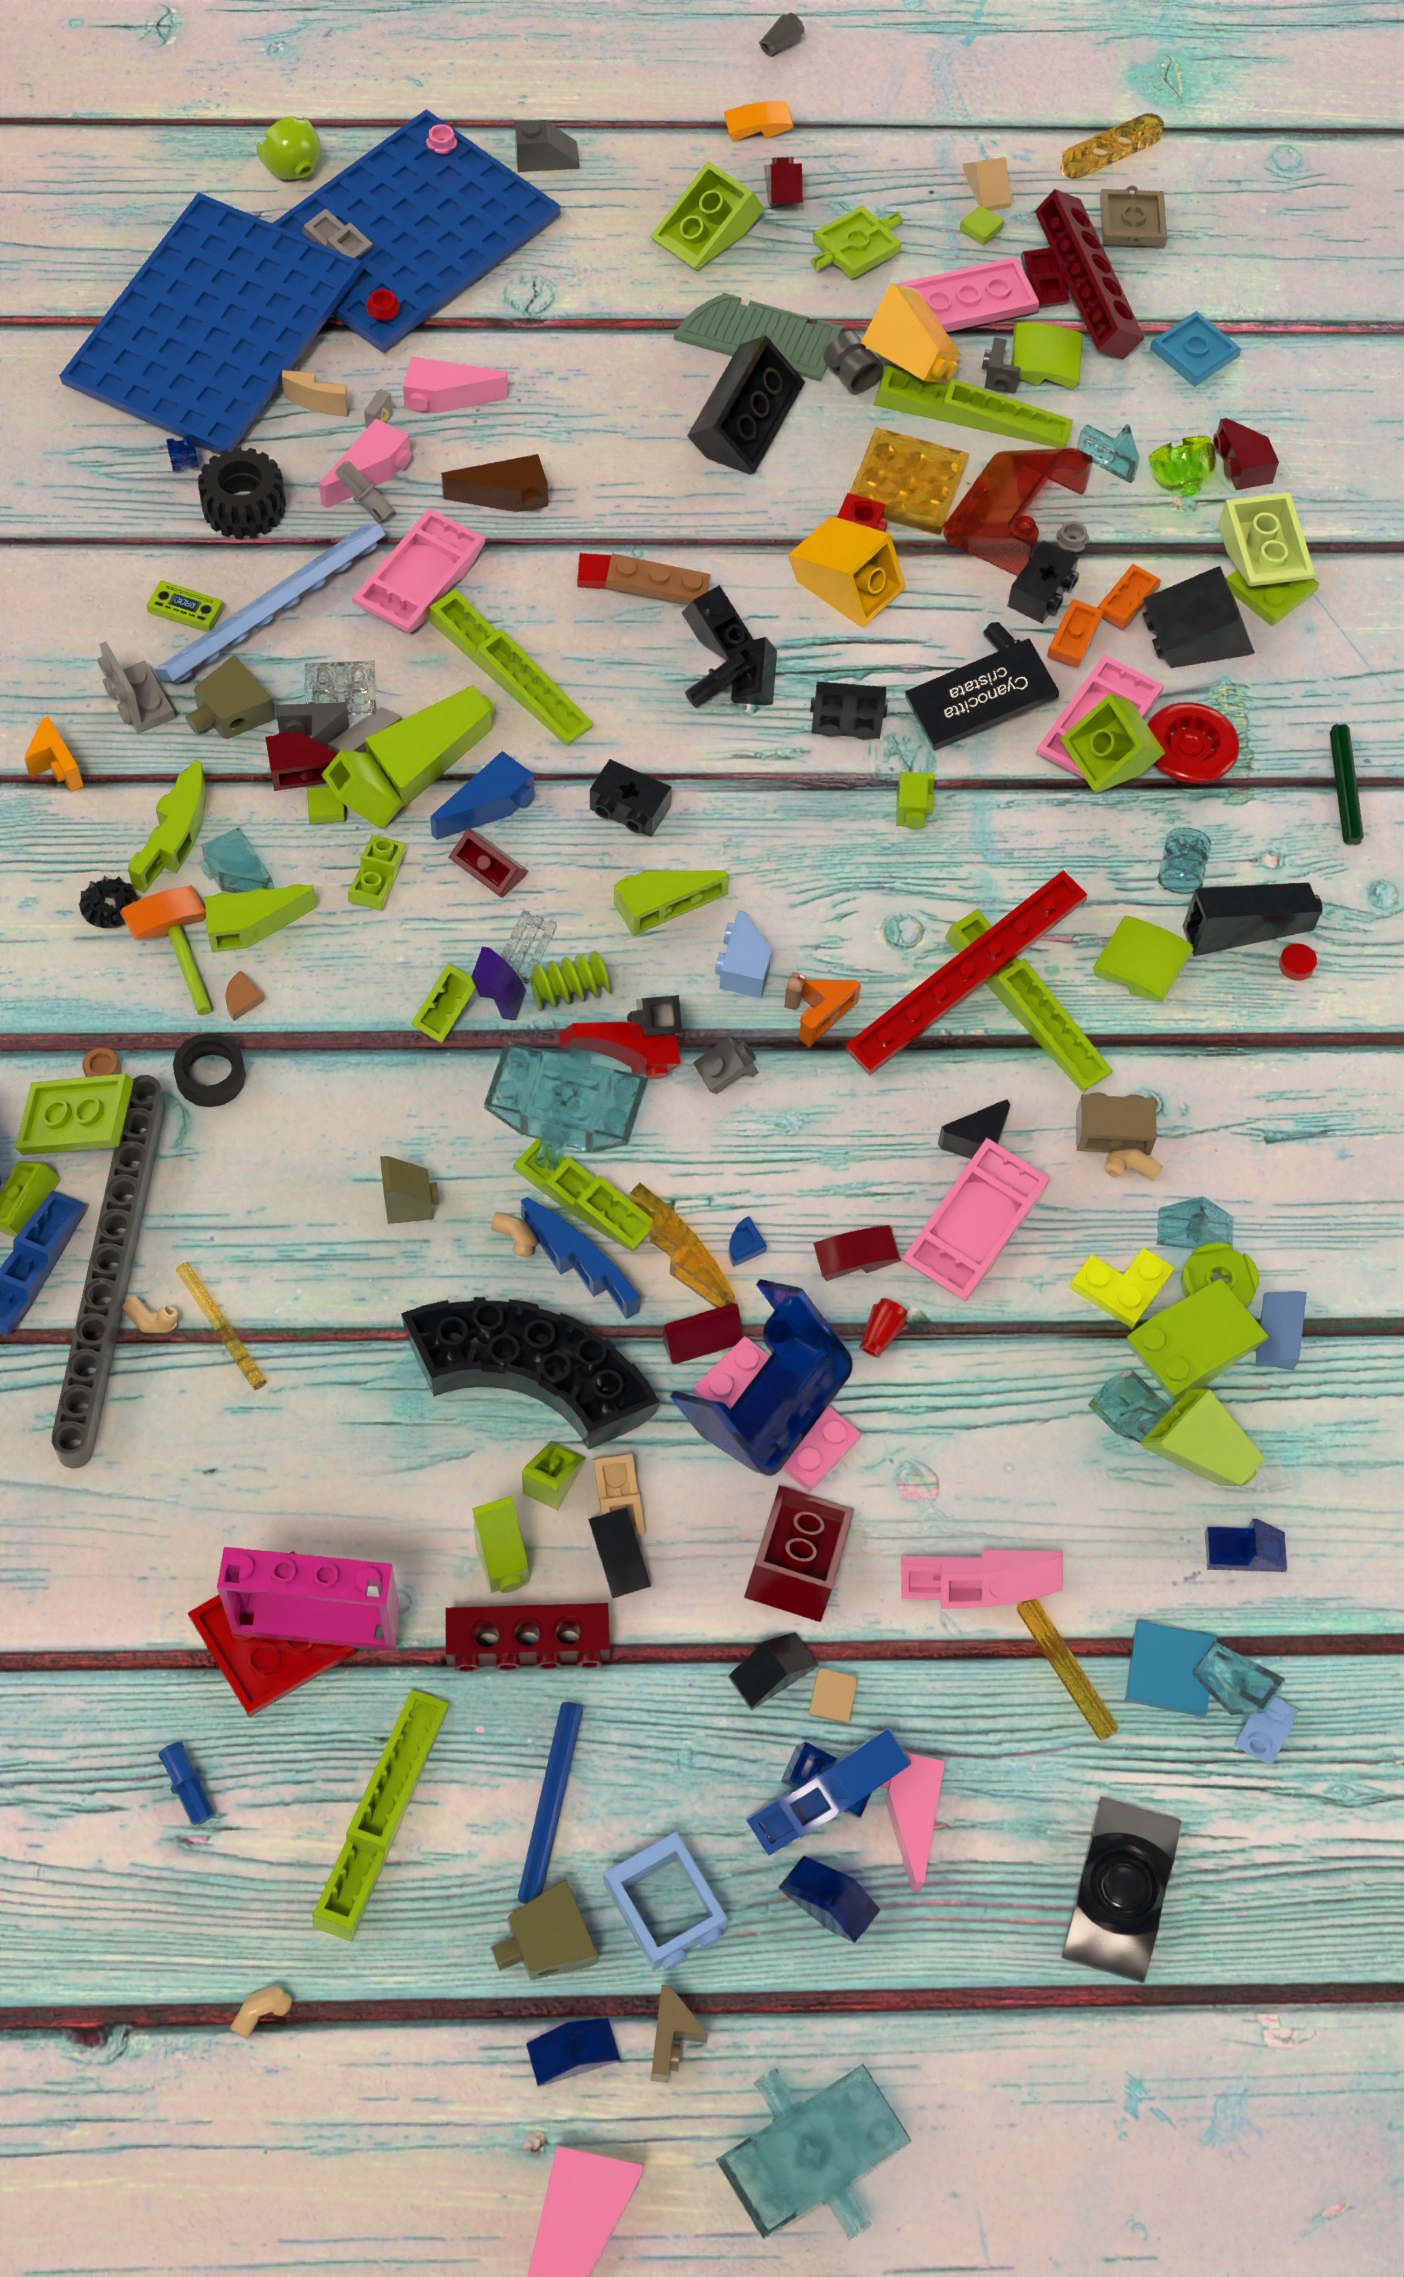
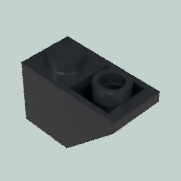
(718, 624)

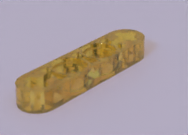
(1116, 150)

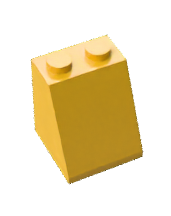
(912, 336)
(849, 568)

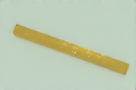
(221, 1326)

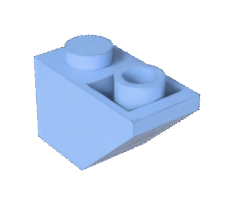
(746, 958)

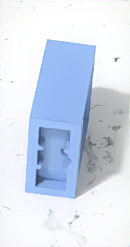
(645, 1864)

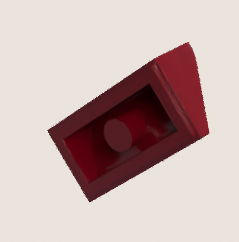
(487, 863)
(702, 1333)

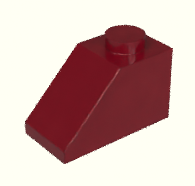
(297, 760)

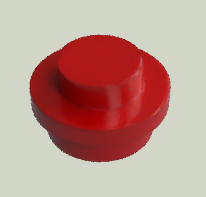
(382, 305)

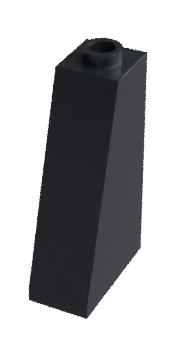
(1249, 914)

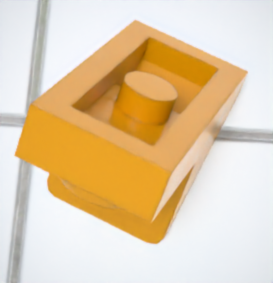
(50, 752)

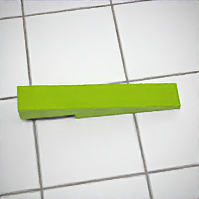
(971, 407)
(508, 666)
(1036, 1009)
(379, 1816)

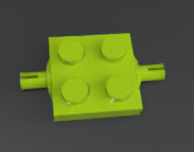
(857, 242)

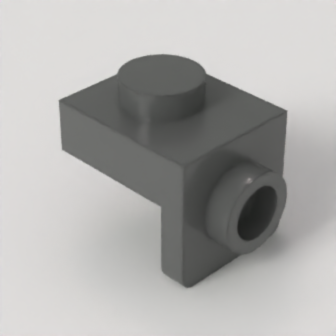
(999, 375)
(725, 1064)

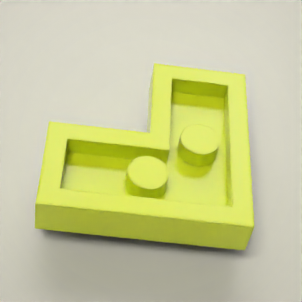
(1125, 1294)

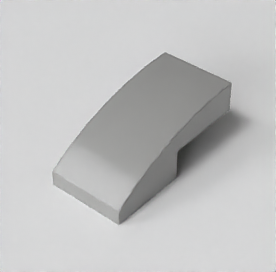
(333, 234)

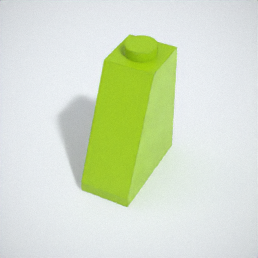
(1205, 1440)

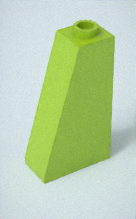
(430, 741)

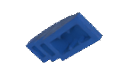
(571, 1249)
(35, 1255)

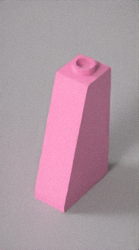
(581, 2212)

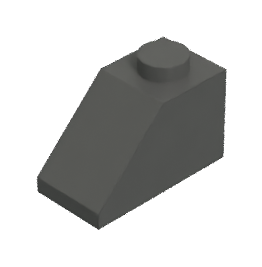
(543, 147)

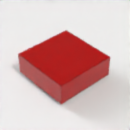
(593, 570)

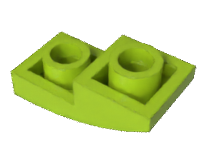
(377, 872)

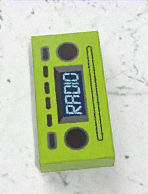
(185, 606)

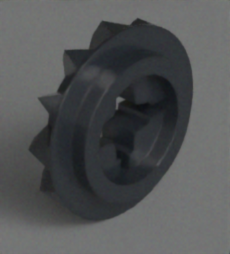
(106, 915)

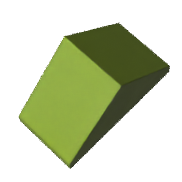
(551, 1474)

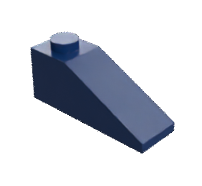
(486, 798)

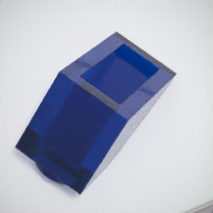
(830, 1898)

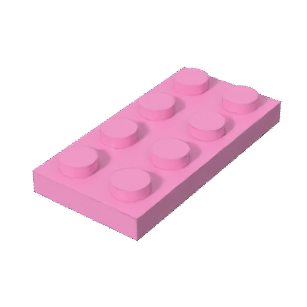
(978, 294)
(822, 1446)

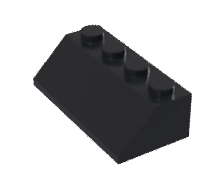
(747, 406)

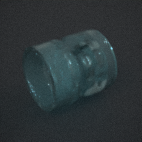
(1184, 860)

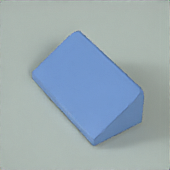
(1283, 1322)

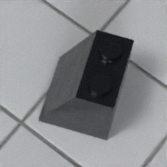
(1197, 621)

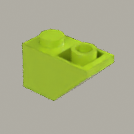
(363, 787)

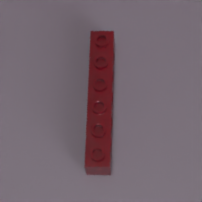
(1089, 274)

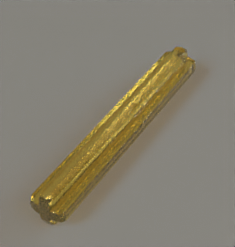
(1067, 1668)

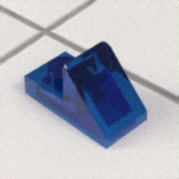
(1246, 1549)

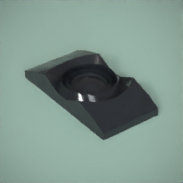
(1122, 1890)

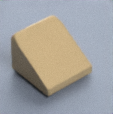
(833, 1696)

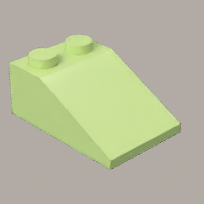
(1265, 539)

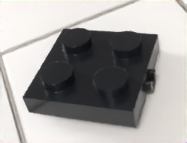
(848, 710)

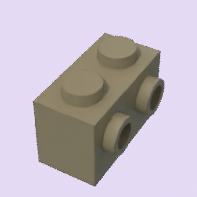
(1115, 1123)

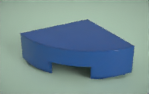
(745, 1243)

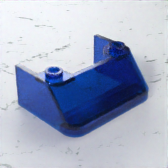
(787, 1392)

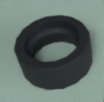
(206, 1045)

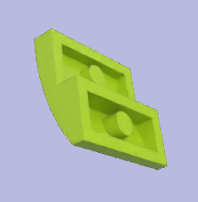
(1047, 353)
(1143, 958)

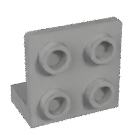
(137, 692)

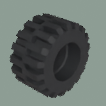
(237, 473)

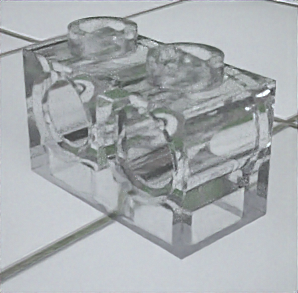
(343, 682)

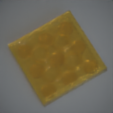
(911, 479)

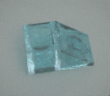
(1129, 1405)

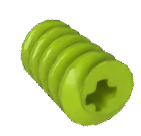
(568, 979)

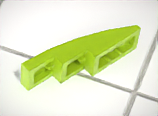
(587, 1198)

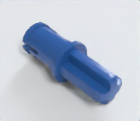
(186, 1783)

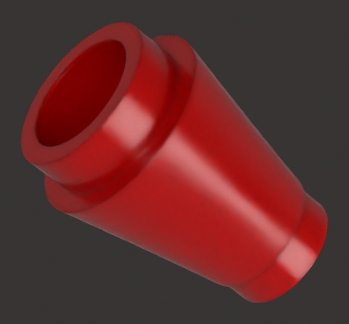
(883, 1325)

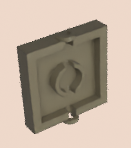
(1133, 218)

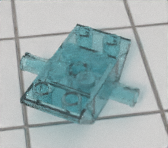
(564, 1100)
(849, 2126)

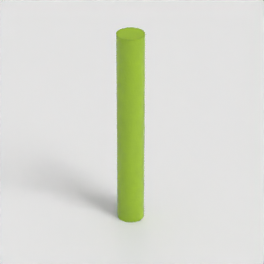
(189, 970)

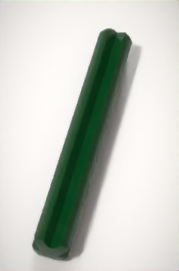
(1346, 784)

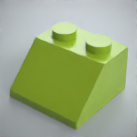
(1112, 744)

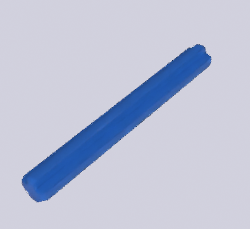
(550, 1802)

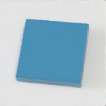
(1195, 348)
(1164, 1667)

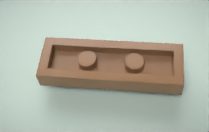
(655, 579)

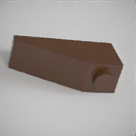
(503, 485)

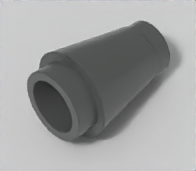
(782, 34)

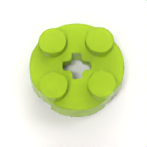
(1229, 1263)

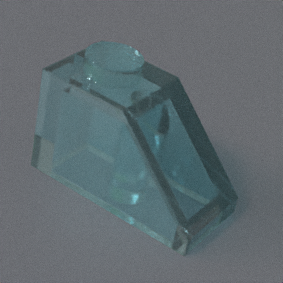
(234, 864)

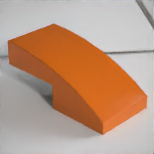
(160, 911)

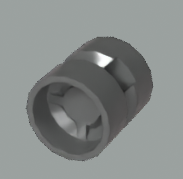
(853, 362)

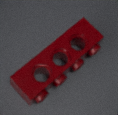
(507, 1623)

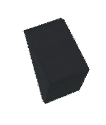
(969, 1133)
(772, 1669)

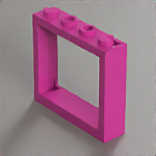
(309, 1598)

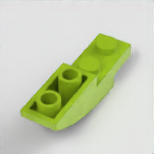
(179, 822)

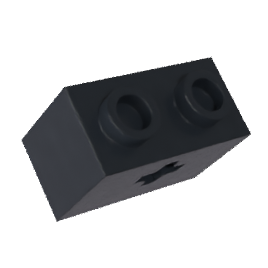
(1043, 582)
(630, 798)

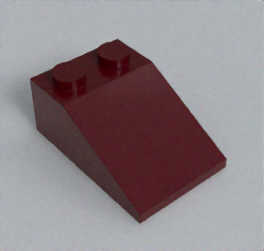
(799, 1554)

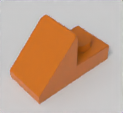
(828, 1004)

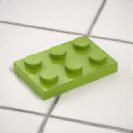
(74, 1114)

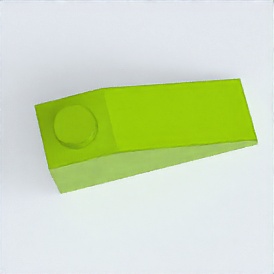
(664, 895)
(500, 1545)

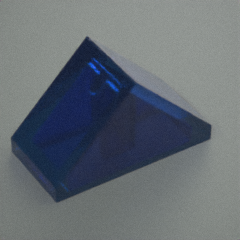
(572, 2050)

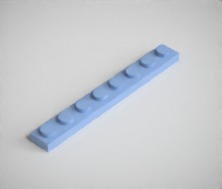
(260, 610)

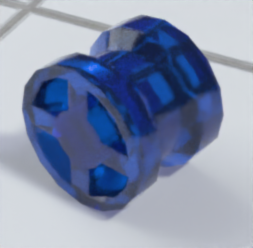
(182, 453)

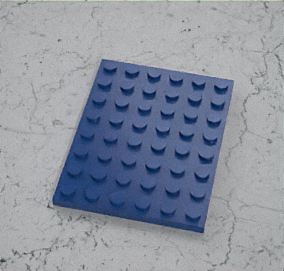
(430, 222)
(211, 323)

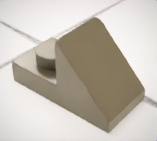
(677, 2023)

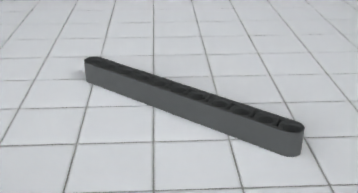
(108, 1283)

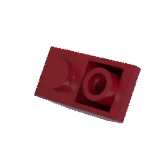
(784, 181)
(1245, 454)

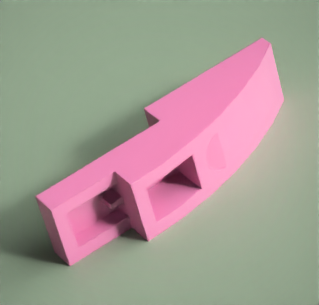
(988, 1581)

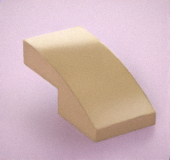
(320, 397)
(618, 1487)

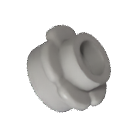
(1072, 536)

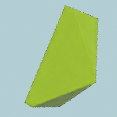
(444, 1003)

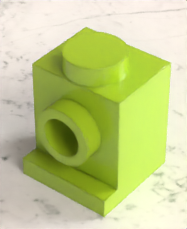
(914, 799)

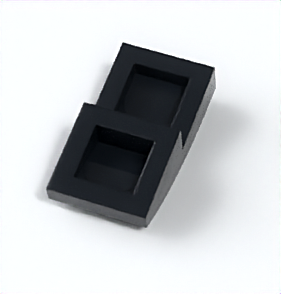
(619, 1552)

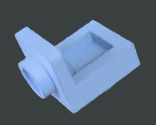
(1267, 1731)

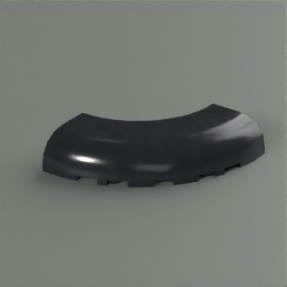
(534, 1354)

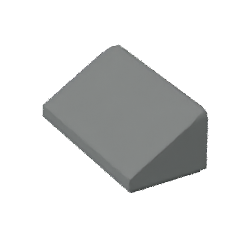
(354, 737)

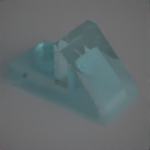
(1113, 455)

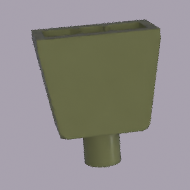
(230, 701)
(547, 1936)

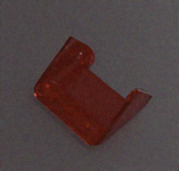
(992, 512)

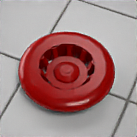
(1189, 750)

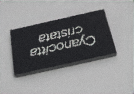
(981, 694)

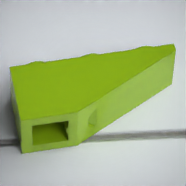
(249, 917)

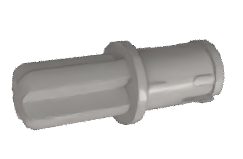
(363, 491)

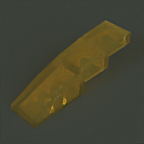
(688, 1256)

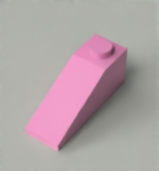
(450, 386)
(375, 454)
(912, 1810)

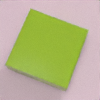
(981, 224)
(324, 806)

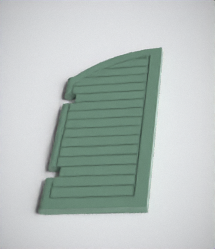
(726, 324)

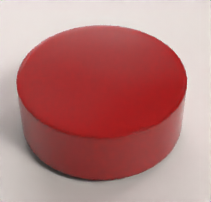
(1297, 961)

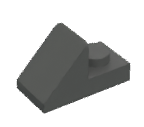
(320, 720)

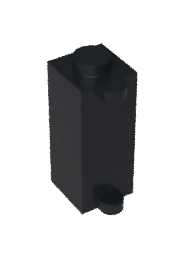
(657, 1015)

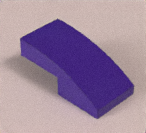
(498, 981)

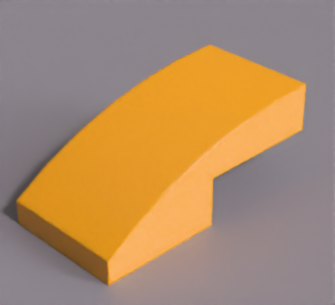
(767, 116)

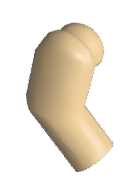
(1132, 1159)
(518, 1230)
(150, 1321)
(257, 2004)

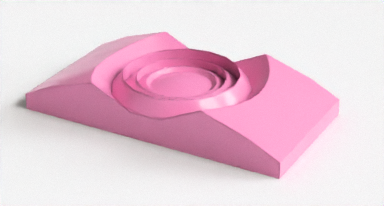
(420, 571)
(1106, 678)
(976, 1220)

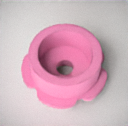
(441, 139)

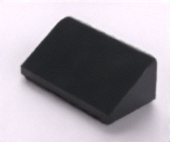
(758, 684)

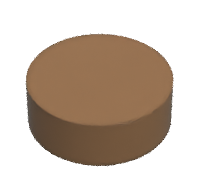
(101, 1062)

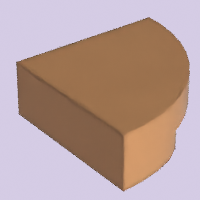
(794, 991)
(241, 996)

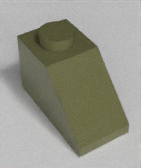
(407, 1191)

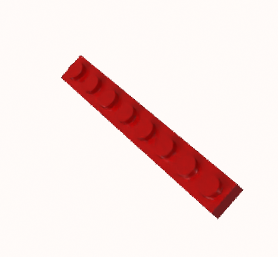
(966, 972)

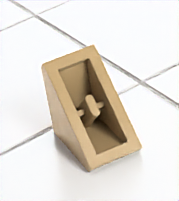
(989, 182)

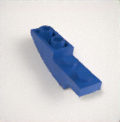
(829, 1792)

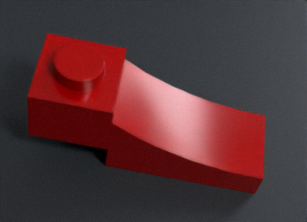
(625, 1042)

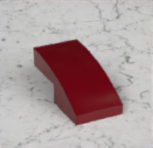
(1045, 277)
(857, 1250)

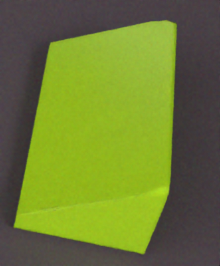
(23, 1194)

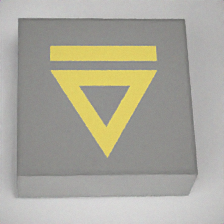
(379, 408)

